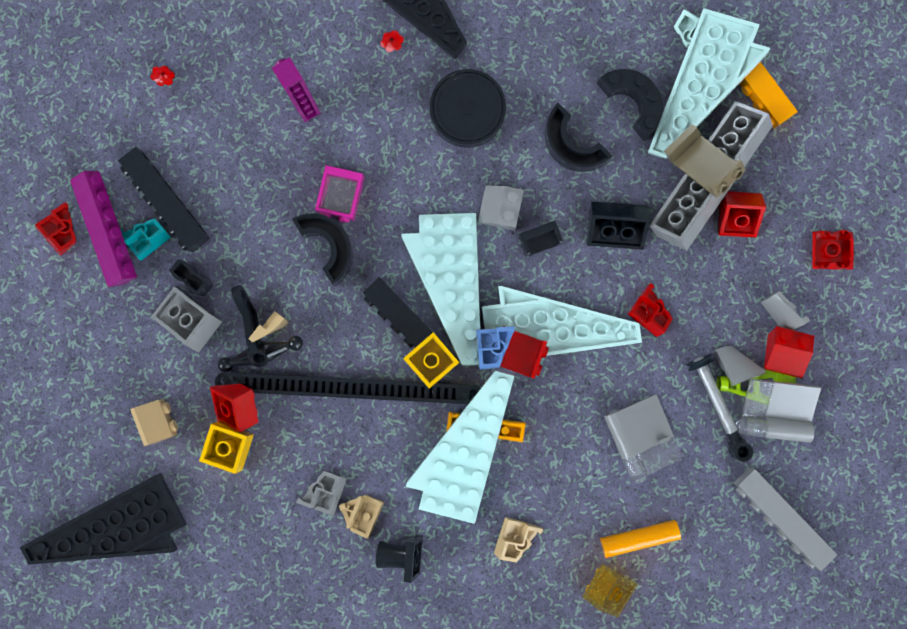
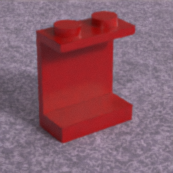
(524, 355)

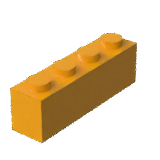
(767, 95)

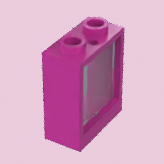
(339, 193)

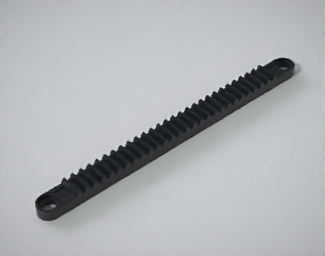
(351, 388)

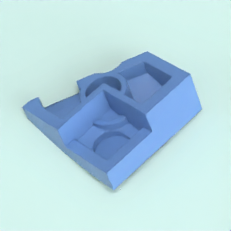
(492, 346)

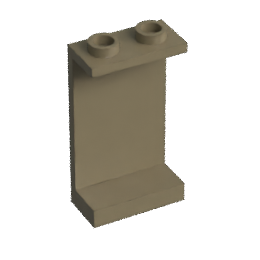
(704, 162)

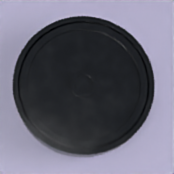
(467, 108)

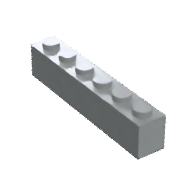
(785, 519)

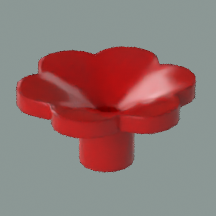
(392, 41)
(162, 75)

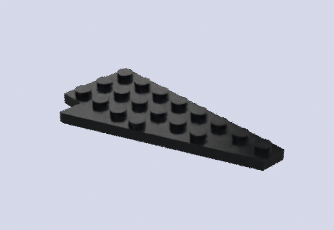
(434, 21)
(121, 527)

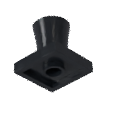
(403, 557)

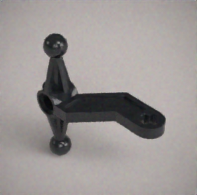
(250, 320)

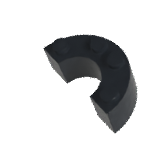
(642, 91)
(566, 152)
(341, 246)

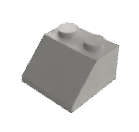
(500, 206)

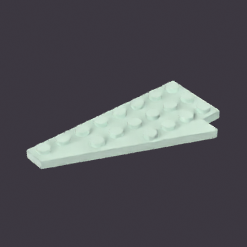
(460, 462)

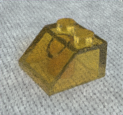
(609, 590)

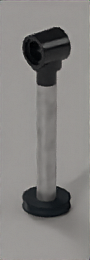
(736, 440)

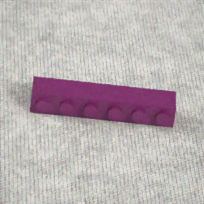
(296, 88)
(103, 228)

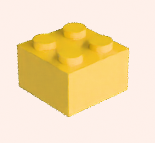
(431, 360)
(226, 448)

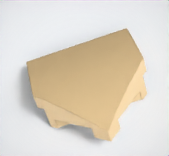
(362, 514)

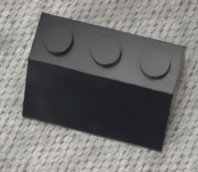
(618, 225)

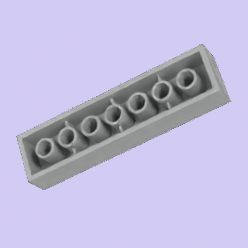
(690, 203)

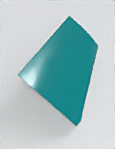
(145, 238)

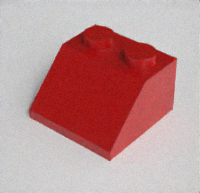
(741, 214)
(788, 351)
(234, 406)

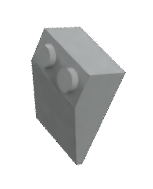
(186, 319)

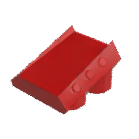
(832, 250)

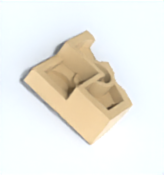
(273, 324)
(515, 539)

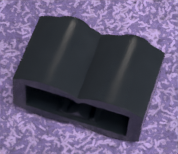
(190, 276)

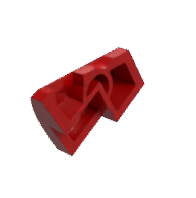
(58, 229)
(651, 312)

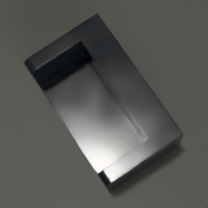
(540, 238)

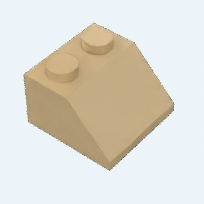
(154, 422)

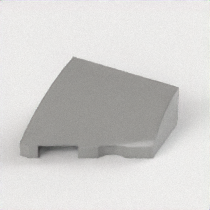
(783, 311)
(737, 365)
(324, 493)

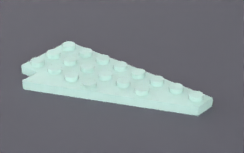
(712, 68)
(449, 270)
(558, 323)

